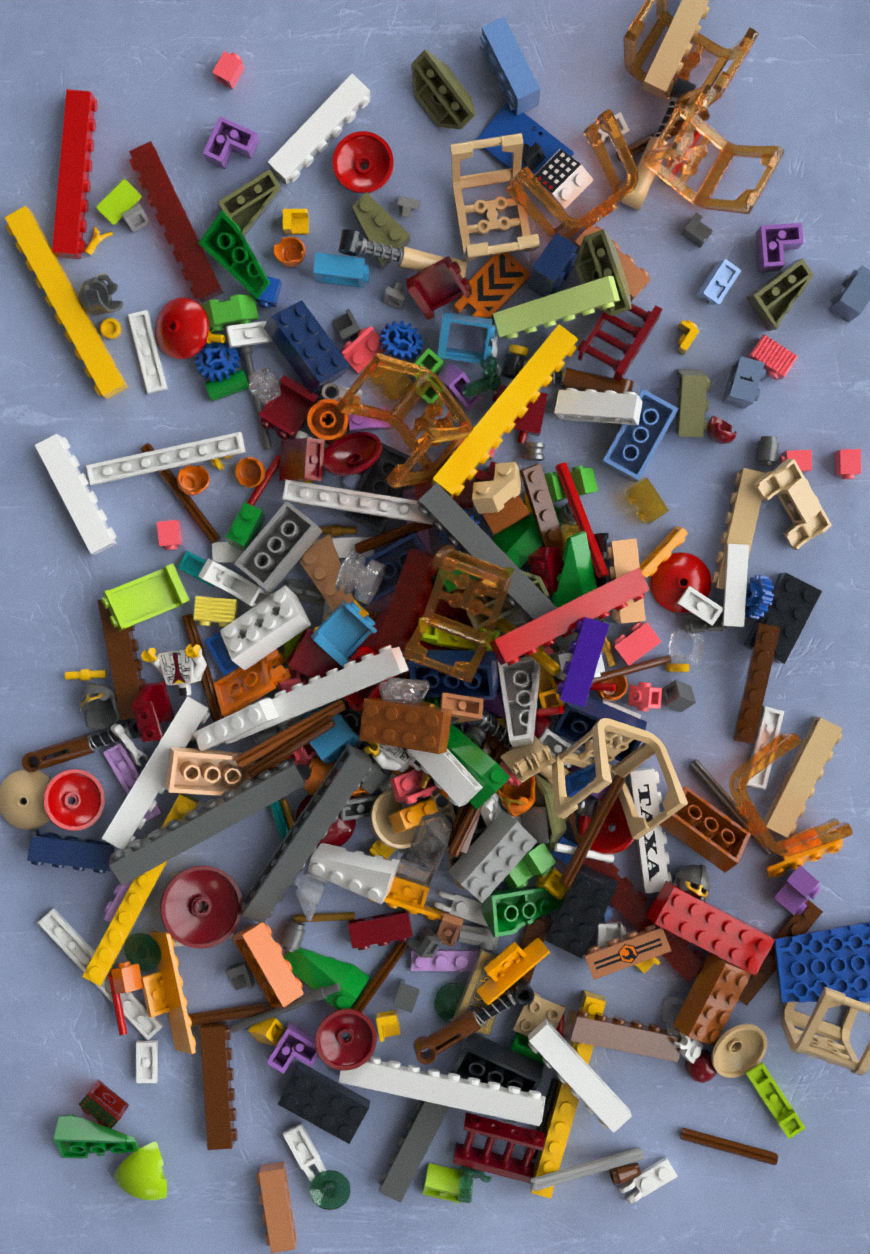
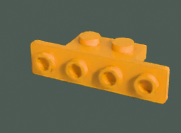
(797, 860)
(411, 897)
(510, 967)

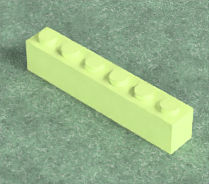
(556, 307)

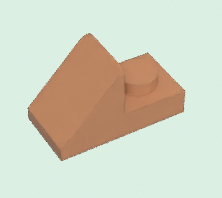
(462, 707)
(449, 928)

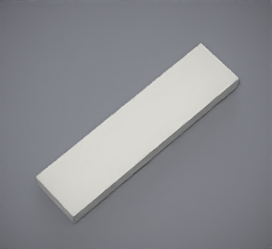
(147, 351)
(735, 585)
(767, 730)

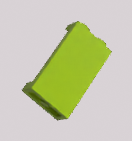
(145, 598)

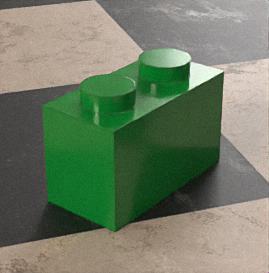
(245, 526)

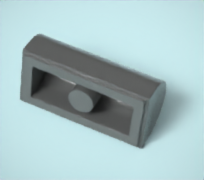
(358, 807)

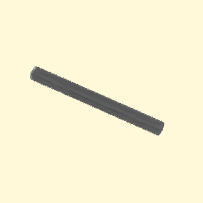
(722, 797)

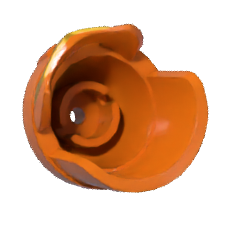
(518, 799)

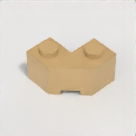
(492, 495)

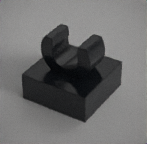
(532, 155)

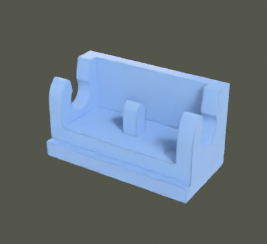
(718, 282)

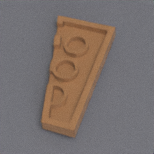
(322, 566)

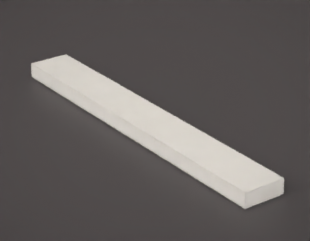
(166, 458)
(353, 501)
(226, 553)
(81, 955)

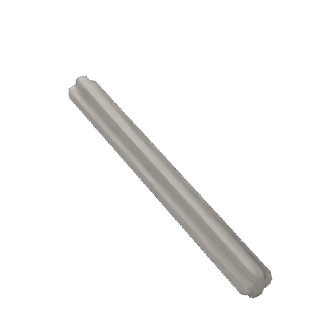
(586, 1169)

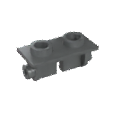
(306, 592)
(694, 624)

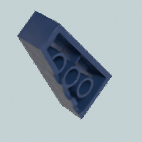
(69, 852)

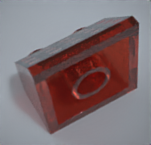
(103, 1105)

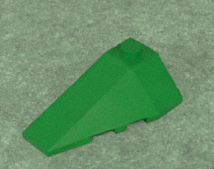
(520, 539)
(577, 573)
(478, 764)
(514, 908)
(79, 1137)

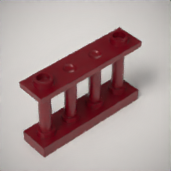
(629, 350)
(492, 1162)

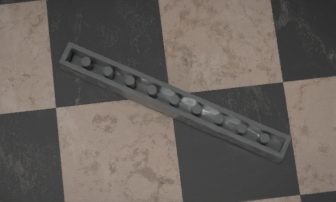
(475, 542)
(206, 821)
(306, 834)

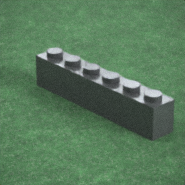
(411, 1149)

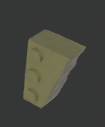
(251, 200)
(379, 225)
(778, 294)
(692, 402)

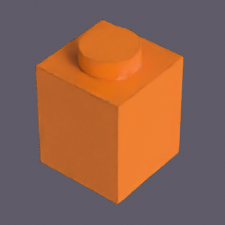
(126, 977)

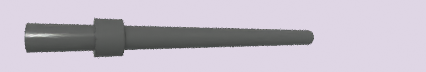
(246, 352)
(319, 994)

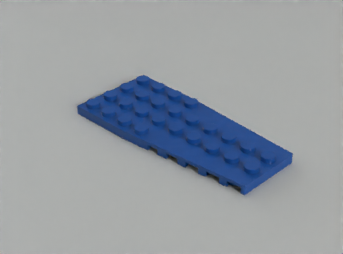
(823, 959)

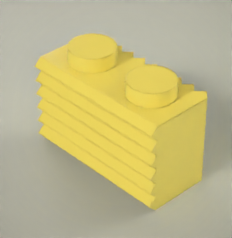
(215, 610)

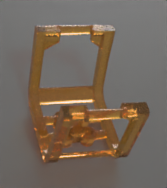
(634, 61)
(678, 151)
(569, 226)
(435, 430)
(445, 561)
(812, 838)

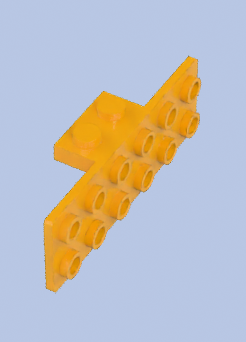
(164, 994)

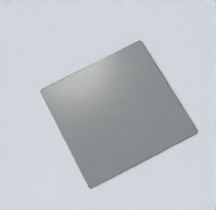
(535, 823)

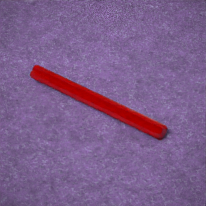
(581, 518)

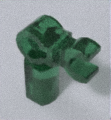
(489, 380)
(466, 1182)

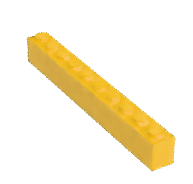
(66, 303)
(505, 410)
(131, 906)
(564, 1107)

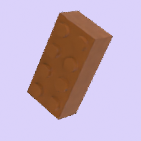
(405, 725)
(708, 831)
(711, 1000)

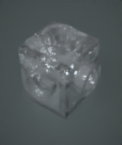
(264, 385)

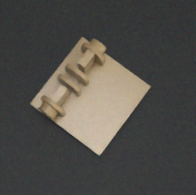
(528, 759)
(535, 1013)

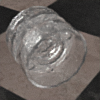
(355, 575)

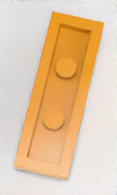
(663, 551)

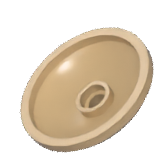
(27, 785)
(381, 809)
(739, 1050)

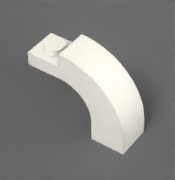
(233, 583)

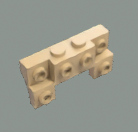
(798, 500)

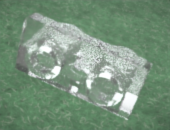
(403, 690)

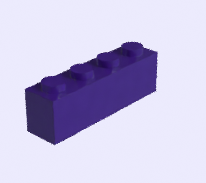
(583, 661)

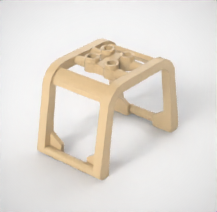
(462, 151)
(604, 751)
(823, 1047)

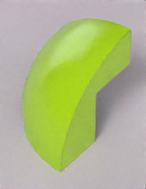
(143, 1174)

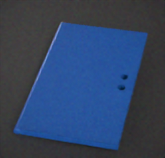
(508, 123)

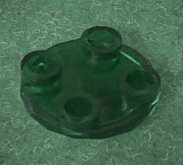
(447, 1000)

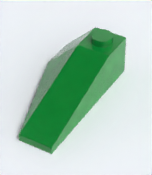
(230, 249)
(325, 971)

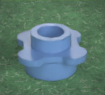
(609, 913)

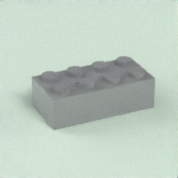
(278, 547)
(492, 856)

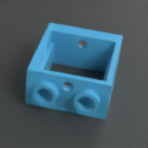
(341, 270)
(459, 354)

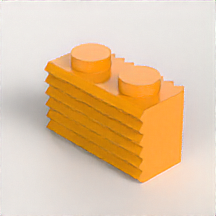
(411, 816)

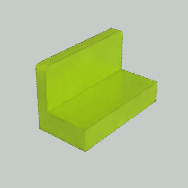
(118, 201)
(442, 1183)

